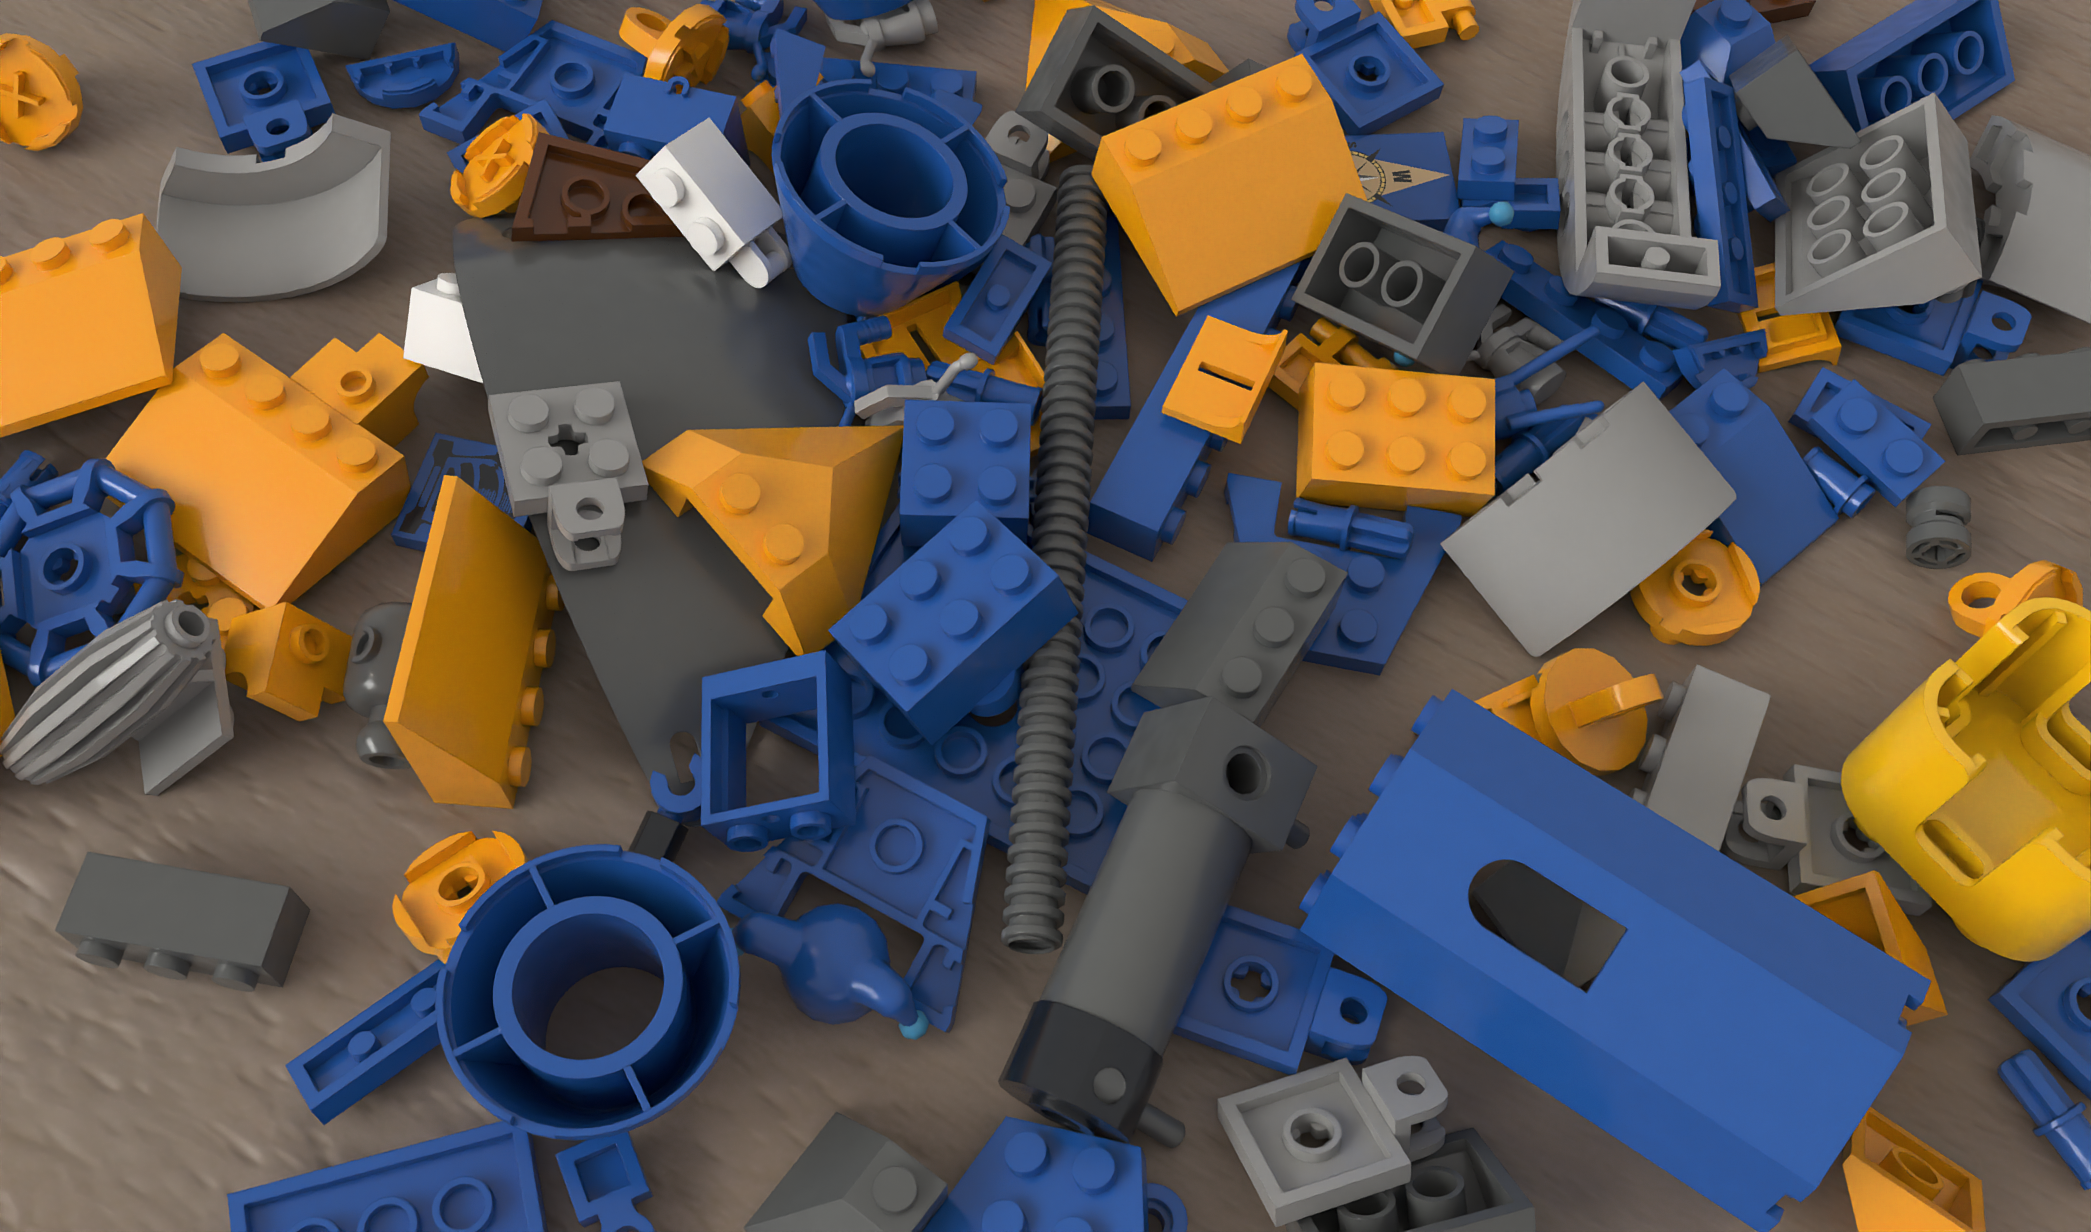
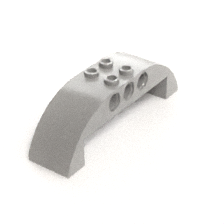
(1626, 159)

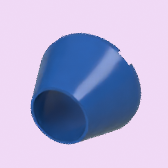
(883, 194)
(540, 937)

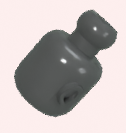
(369, 680)

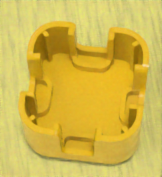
(1990, 784)

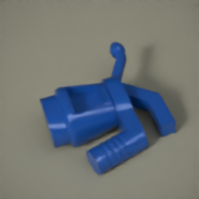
(754, 24)
(859, 375)

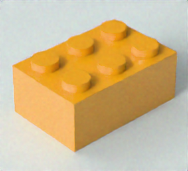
(1396, 439)

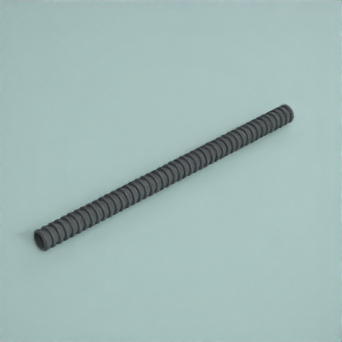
(1060, 542)

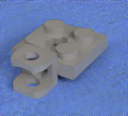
(1025, 170)
(578, 491)
(1806, 830)
(1365, 1127)

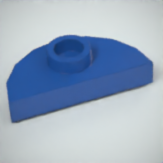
(407, 77)
(1735, 353)

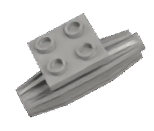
(139, 679)

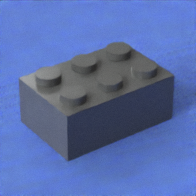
(1102, 80)
(1403, 285)

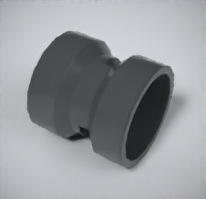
(1938, 527)

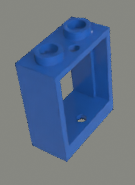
(766, 693)

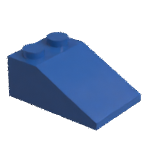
(1777, 498)

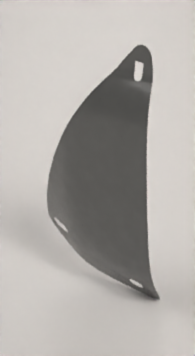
(688, 356)

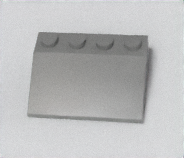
(1879, 218)

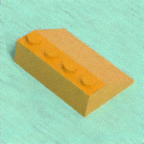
(1229, 182)
(86, 322)
(260, 473)
(474, 653)

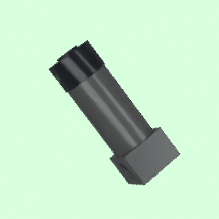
(1199, 801)

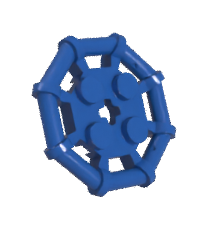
(104, 557)

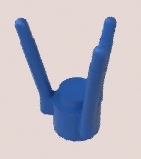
(1517, 409)

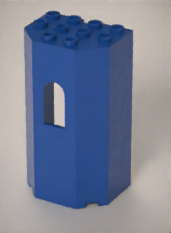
(1723, 1027)

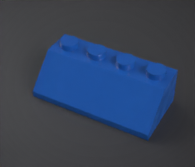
(1918, 51)

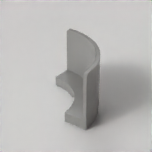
(2041, 219)
(281, 223)
(1593, 524)

